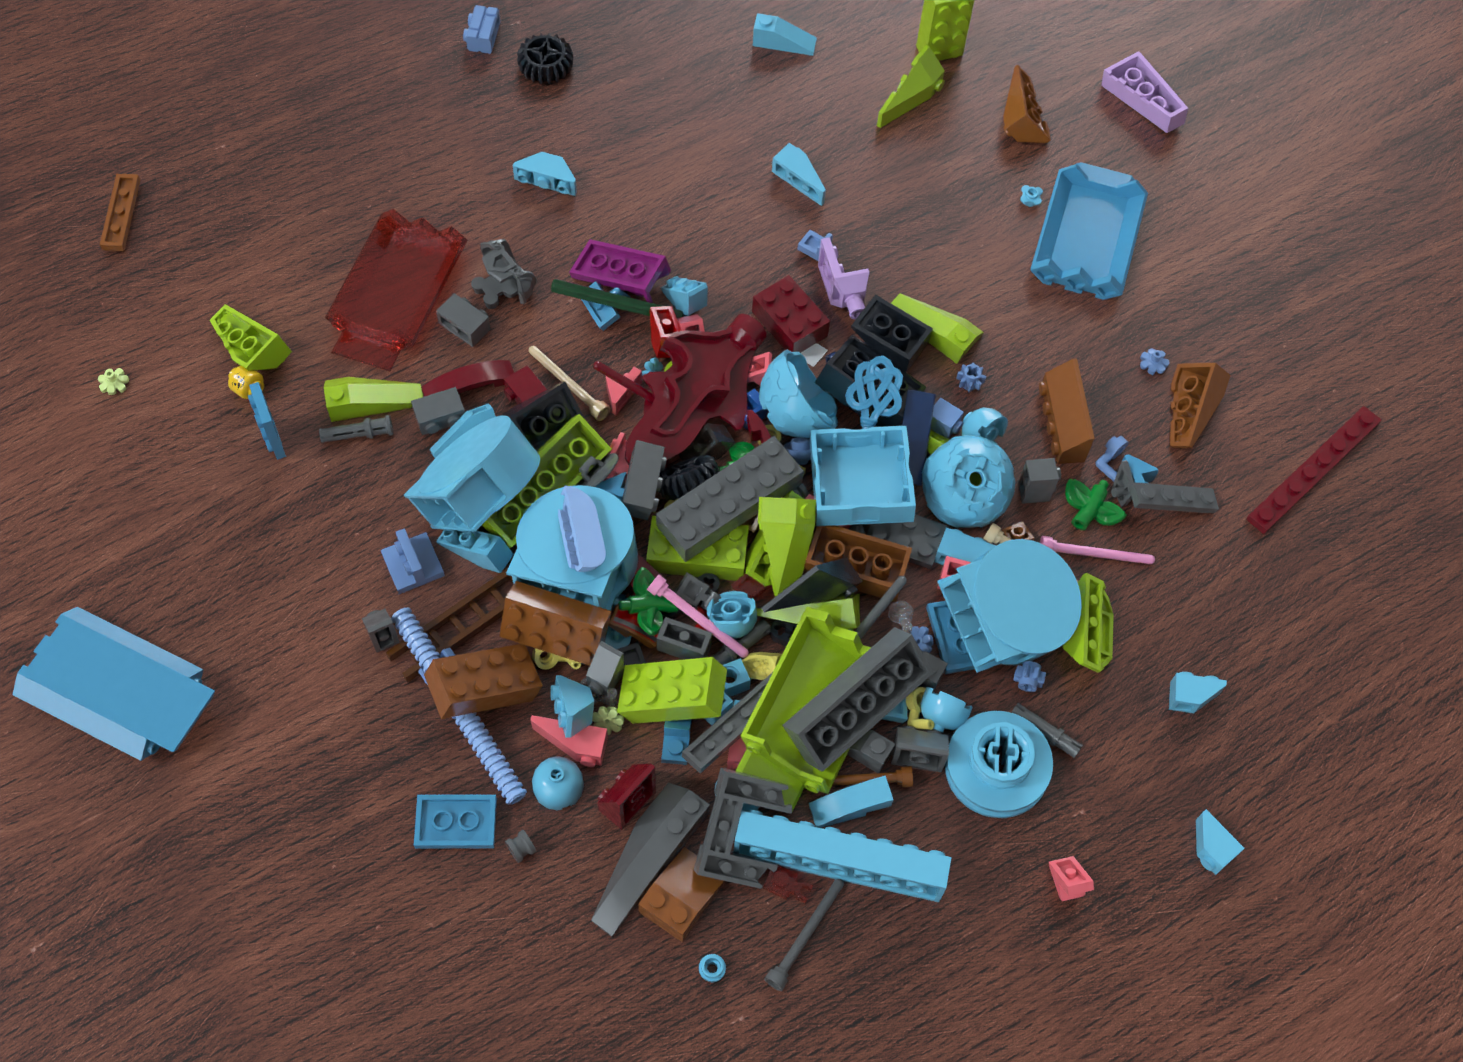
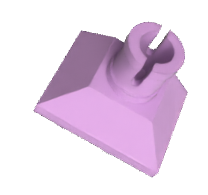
(842, 288)

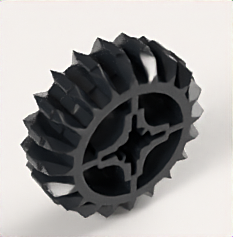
(545, 58)
(686, 476)

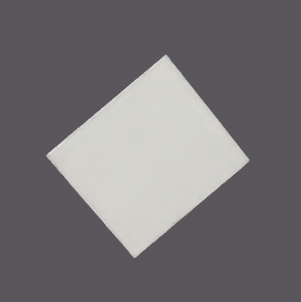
(814, 354)

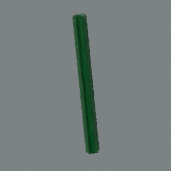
(605, 298)

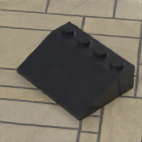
(840, 374)

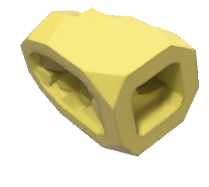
(761, 664)

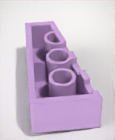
(1145, 91)

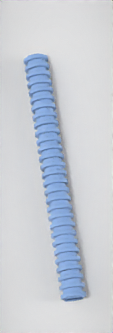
(469, 723)

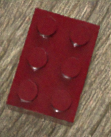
(790, 315)

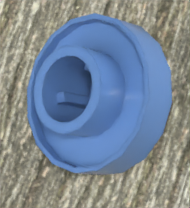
(799, 449)

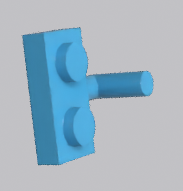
(603, 314)

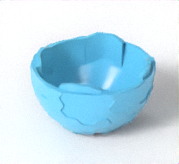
(794, 399)
(948, 484)

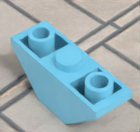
(546, 172)
(686, 294)
(572, 704)

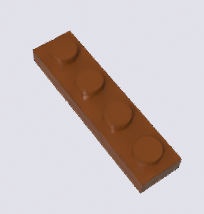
(120, 212)

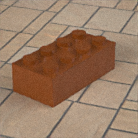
(873, 558)
(553, 623)
(482, 680)

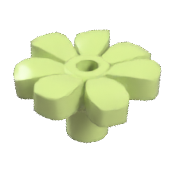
(113, 380)
(608, 719)

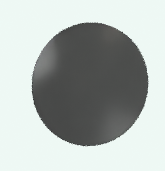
(599, 472)

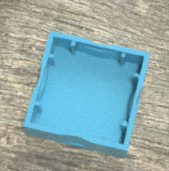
(862, 476)

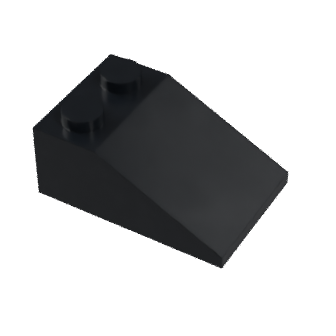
(892, 332)
(544, 414)

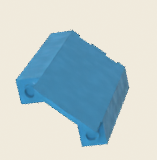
(1090, 230)
(113, 685)

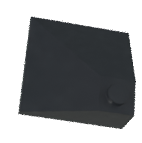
(818, 584)

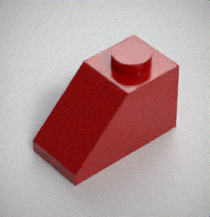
(663, 324)

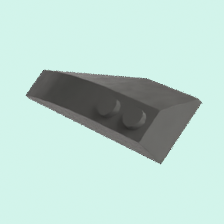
(648, 852)

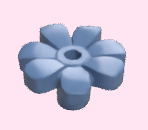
(1154, 361)
(922, 638)

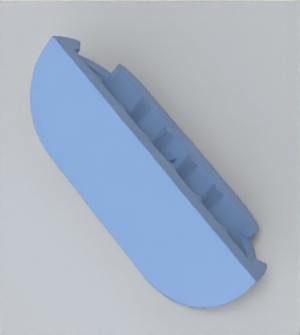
(581, 531)

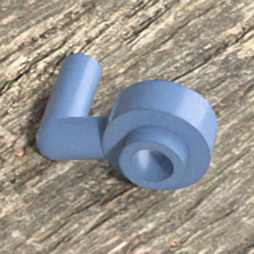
(1115, 447)

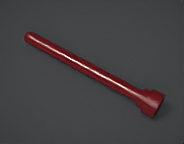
(624, 381)

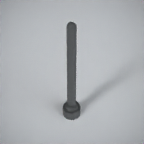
(881, 606)
(778, 976)

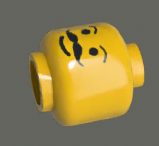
(240, 380)

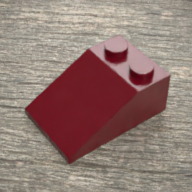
(628, 794)

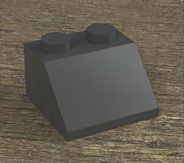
(920, 749)

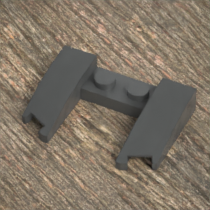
(715, 854)

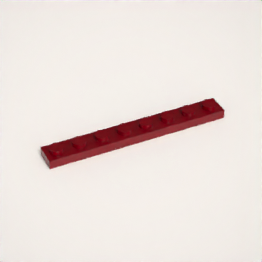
(1313, 470)

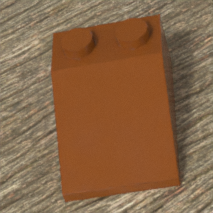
(679, 896)

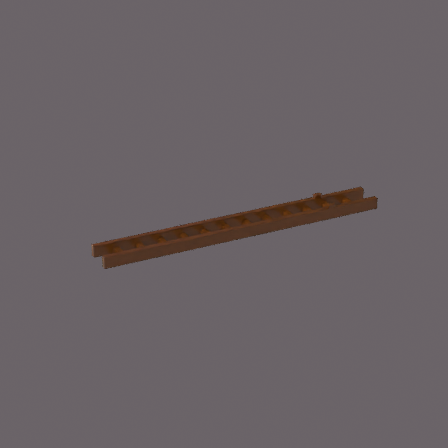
(450, 615)

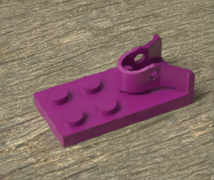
(620, 267)

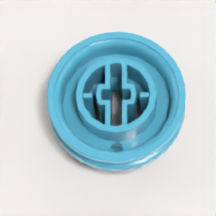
(977, 778)

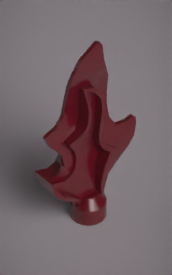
(701, 385)

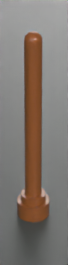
(901, 777)

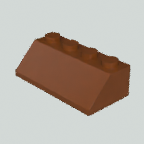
(1067, 413)

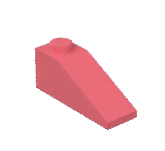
(584, 747)

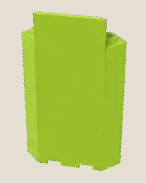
(808, 665)

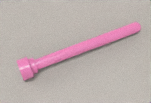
(1096, 552)
(660, 588)

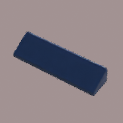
(918, 420)

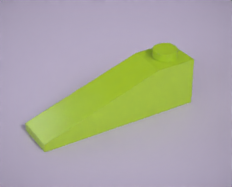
(914, 89)
(950, 332)
(249, 341)
(787, 535)

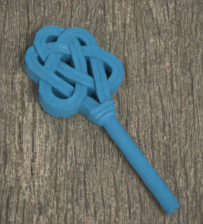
(874, 373)

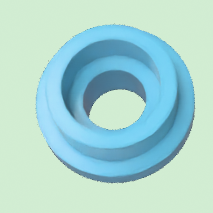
(715, 960)

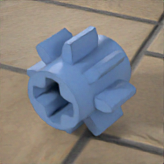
(971, 377)
(1029, 676)

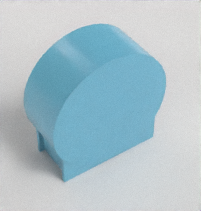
(475, 476)
(543, 559)
(1013, 603)

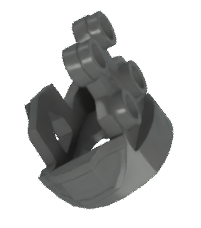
(504, 274)

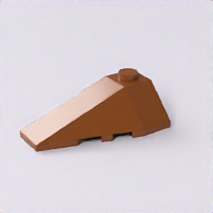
(1022, 111)
(1197, 394)

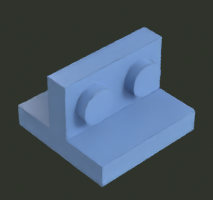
(412, 561)

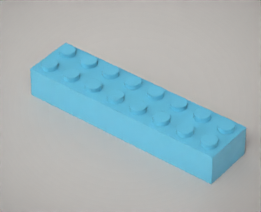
(843, 855)

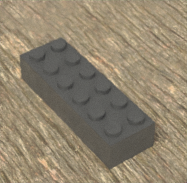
(728, 498)
(858, 699)

